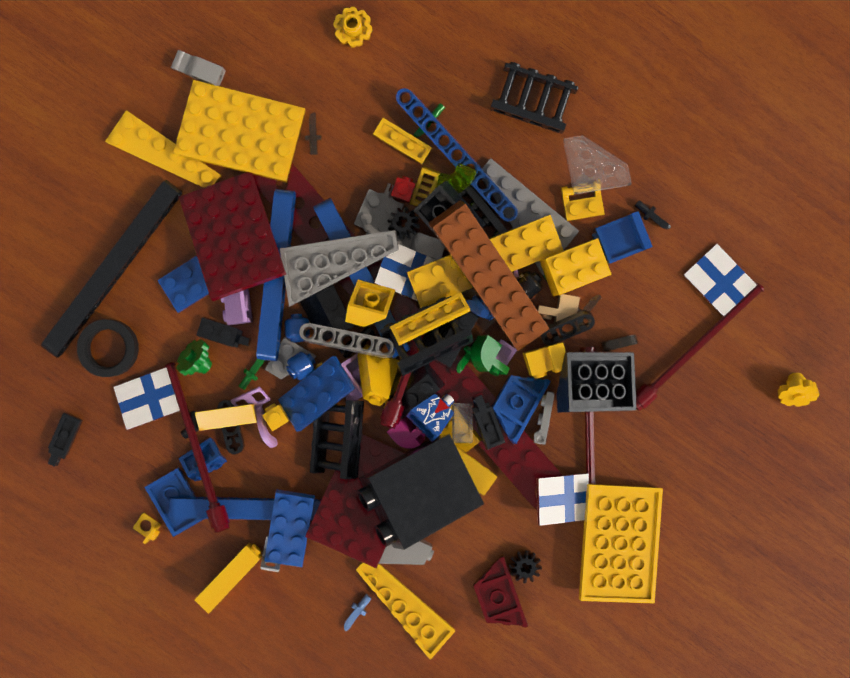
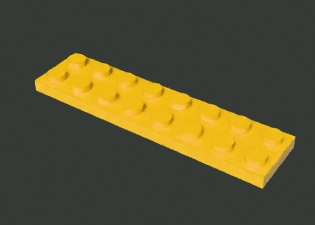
(517, 248)

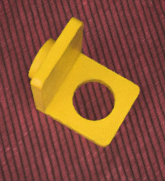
(150, 534)

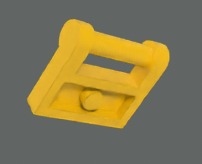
(581, 208)

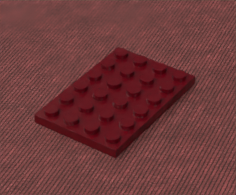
(232, 236)
(342, 519)

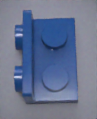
(212, 458)

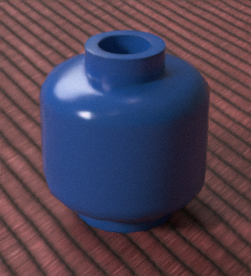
(293, 326)
(300, 365)

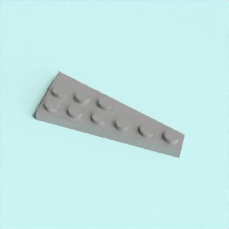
(528, 204)
(327, 262)

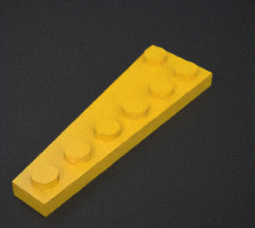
(151, 146)
(417, 618)

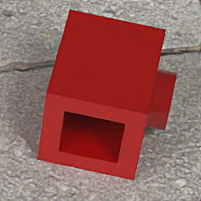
(403, 189)

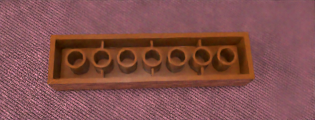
(488, 275)

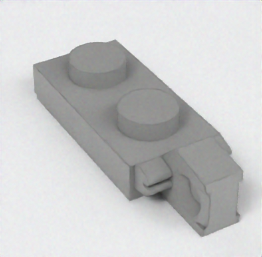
(541, 435)

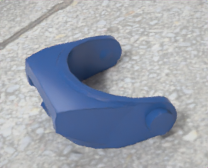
(478, 308)

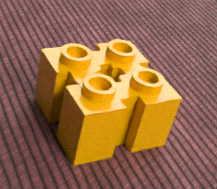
(544, 360)

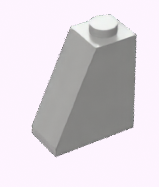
(415, 554)

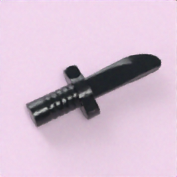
(649, 212)

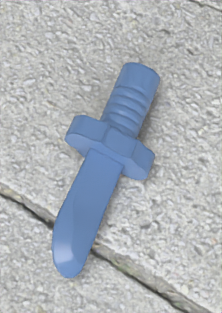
(358, 609)

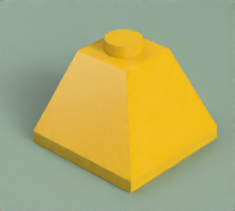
(368, 303)

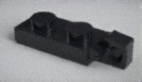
(221, 333)
(487, 423)
(63, 438)

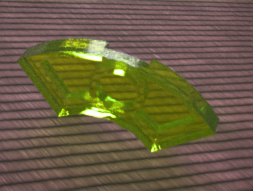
(460, 178)

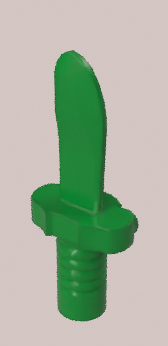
(436, 112)
(462, 363)
(250, 374)

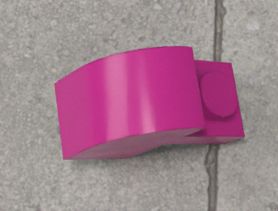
(406, 434)

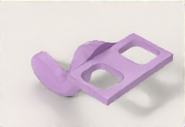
(270, 440)

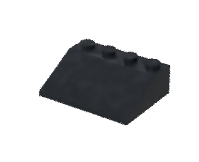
(597, 382)

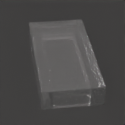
(462, 423)

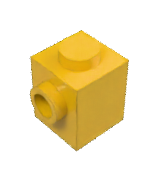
(275, 416)

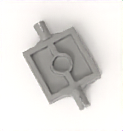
(376, 211)

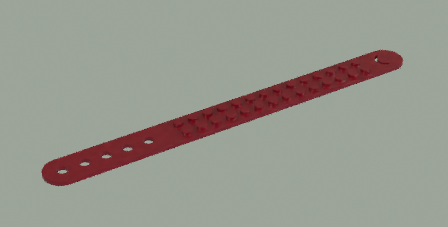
(518, 461)

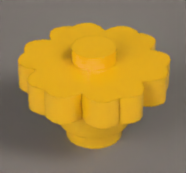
(352, 27)
(798, 391)

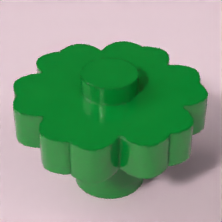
(194, 358)

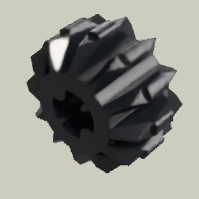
(410, 224)
(518, 569)

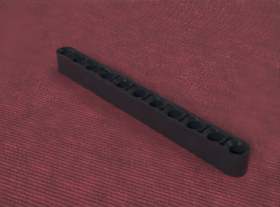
(111, 268)

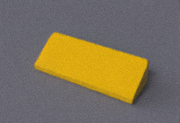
(226, 417)

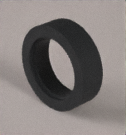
(84, 348)

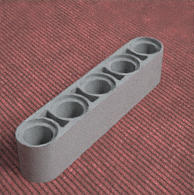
(338, 337)

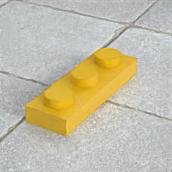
(402, 141)

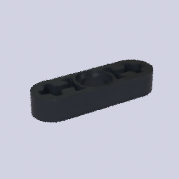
(575, 330)
(228, 442)

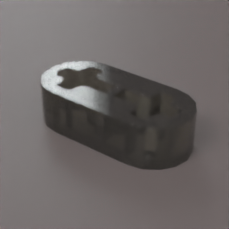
(619, 342)

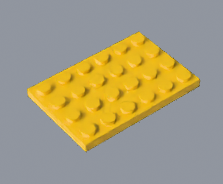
(239, 131)
(620, 543)

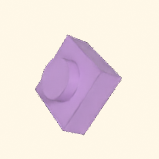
(506, 352)

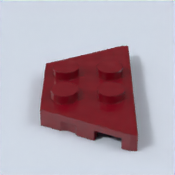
(499, 597)

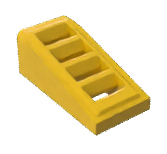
(428, 171)

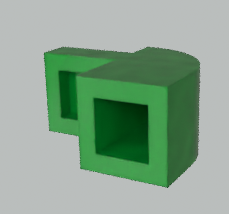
(484, 356)

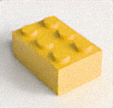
(575, 267)

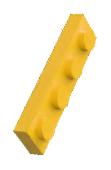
(430, 318)

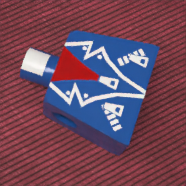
(432, 415)

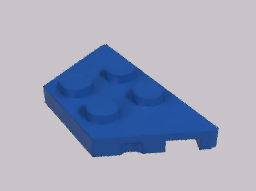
(517, 404)

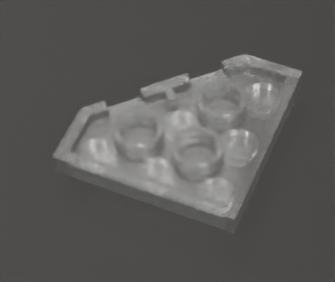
(593, 167)

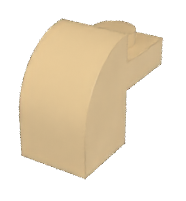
(566, 306)

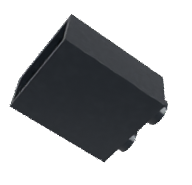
(419, 493)

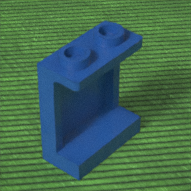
(622, 237)

